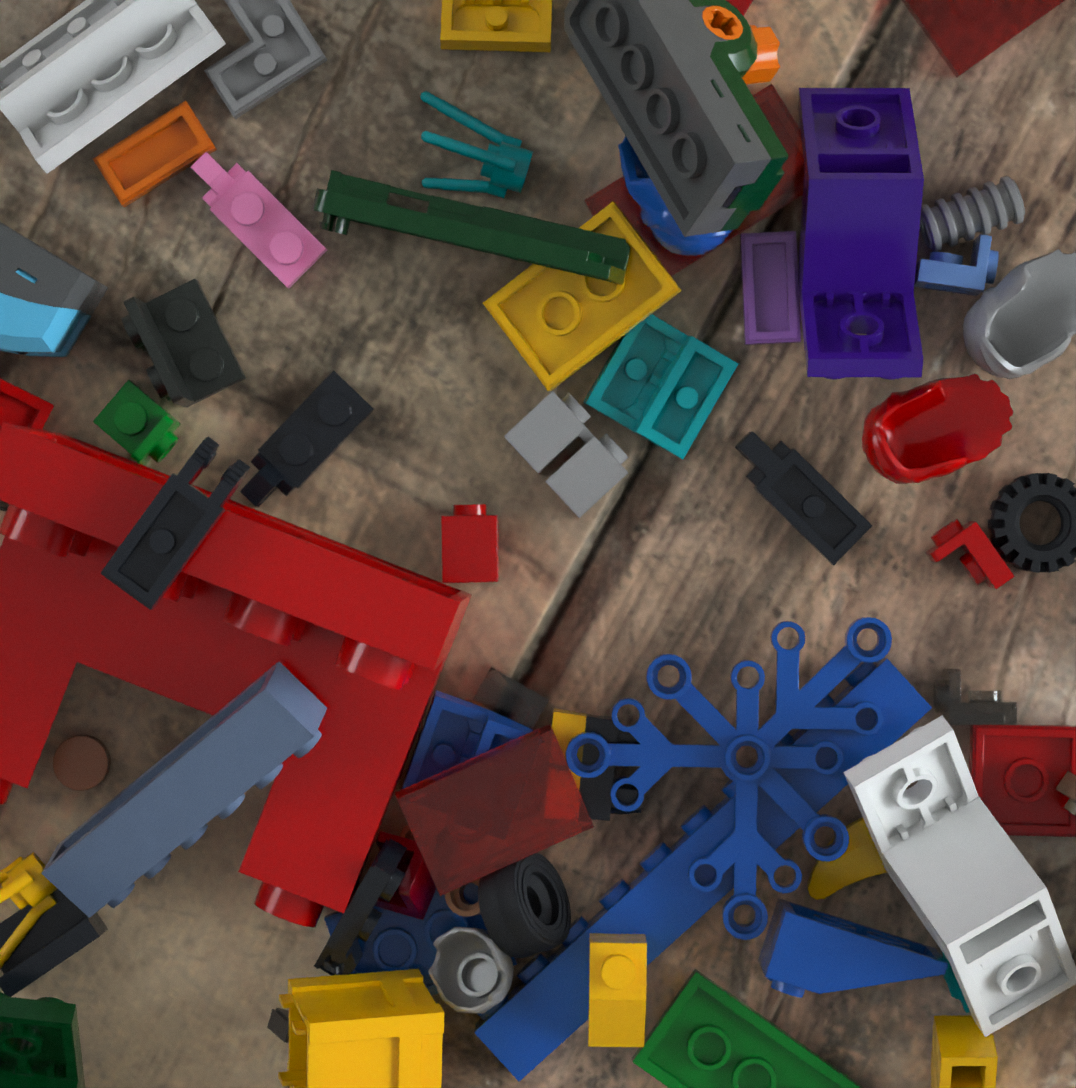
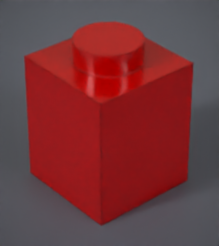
(470, 545)

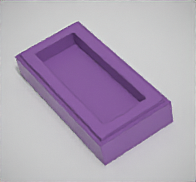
(770, 288)

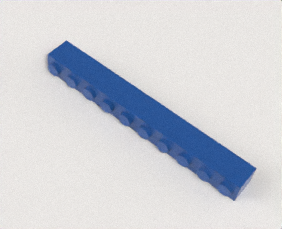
(661, 900)

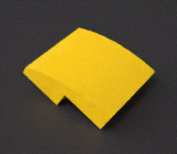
(496, 25)

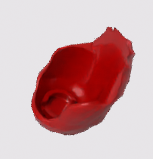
(935, 428)

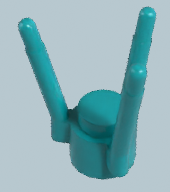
(503, 164)

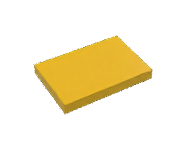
(570, 318)

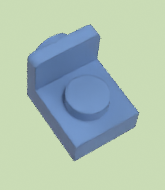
(947, 273)

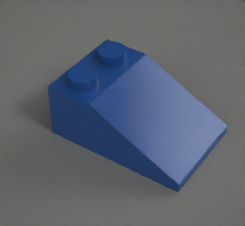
(834, 954)

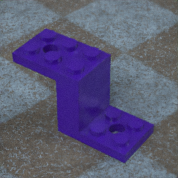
(859, 233)

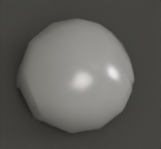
(470, 970)

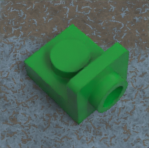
(139, 424)

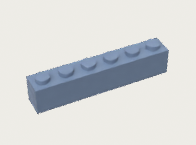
(186, 790)

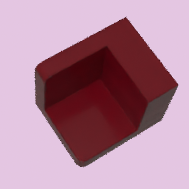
(416, 887)

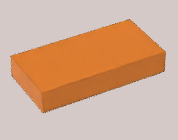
(154, 154)

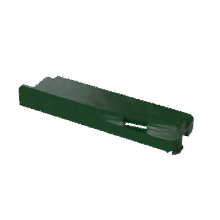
(473, 228)

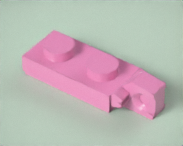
(259, 220)

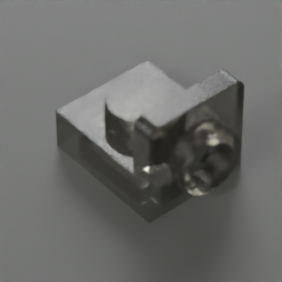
(982, 707)

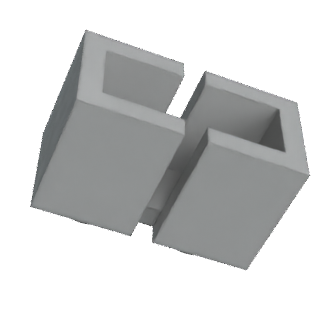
(549, 431)

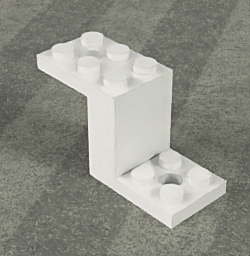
(963, 876)

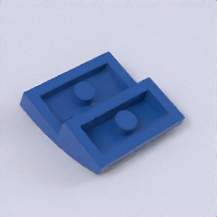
(456, 733)

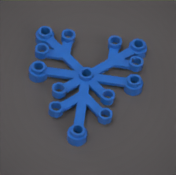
(793, 711)

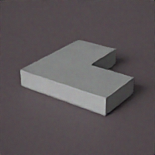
(274, 57)

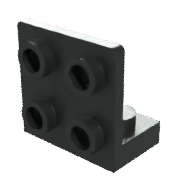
(183, 343)

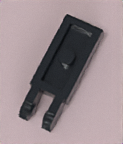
(172, 528)

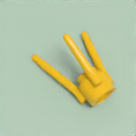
(25, 886)

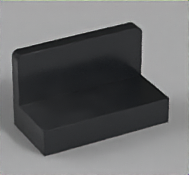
(50, 941)

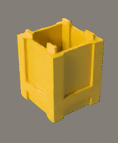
(363, 1032)

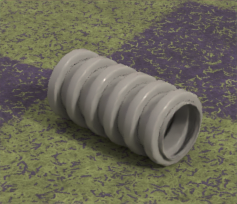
(971, 213)

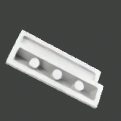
(98, 70)

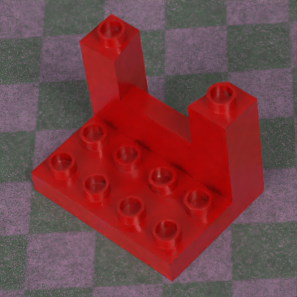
(250, 596)

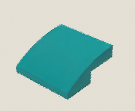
(661, 384)

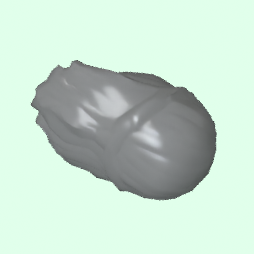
(1024, 317)

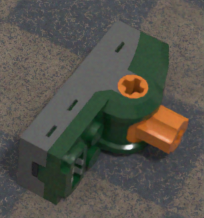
(683, 100)

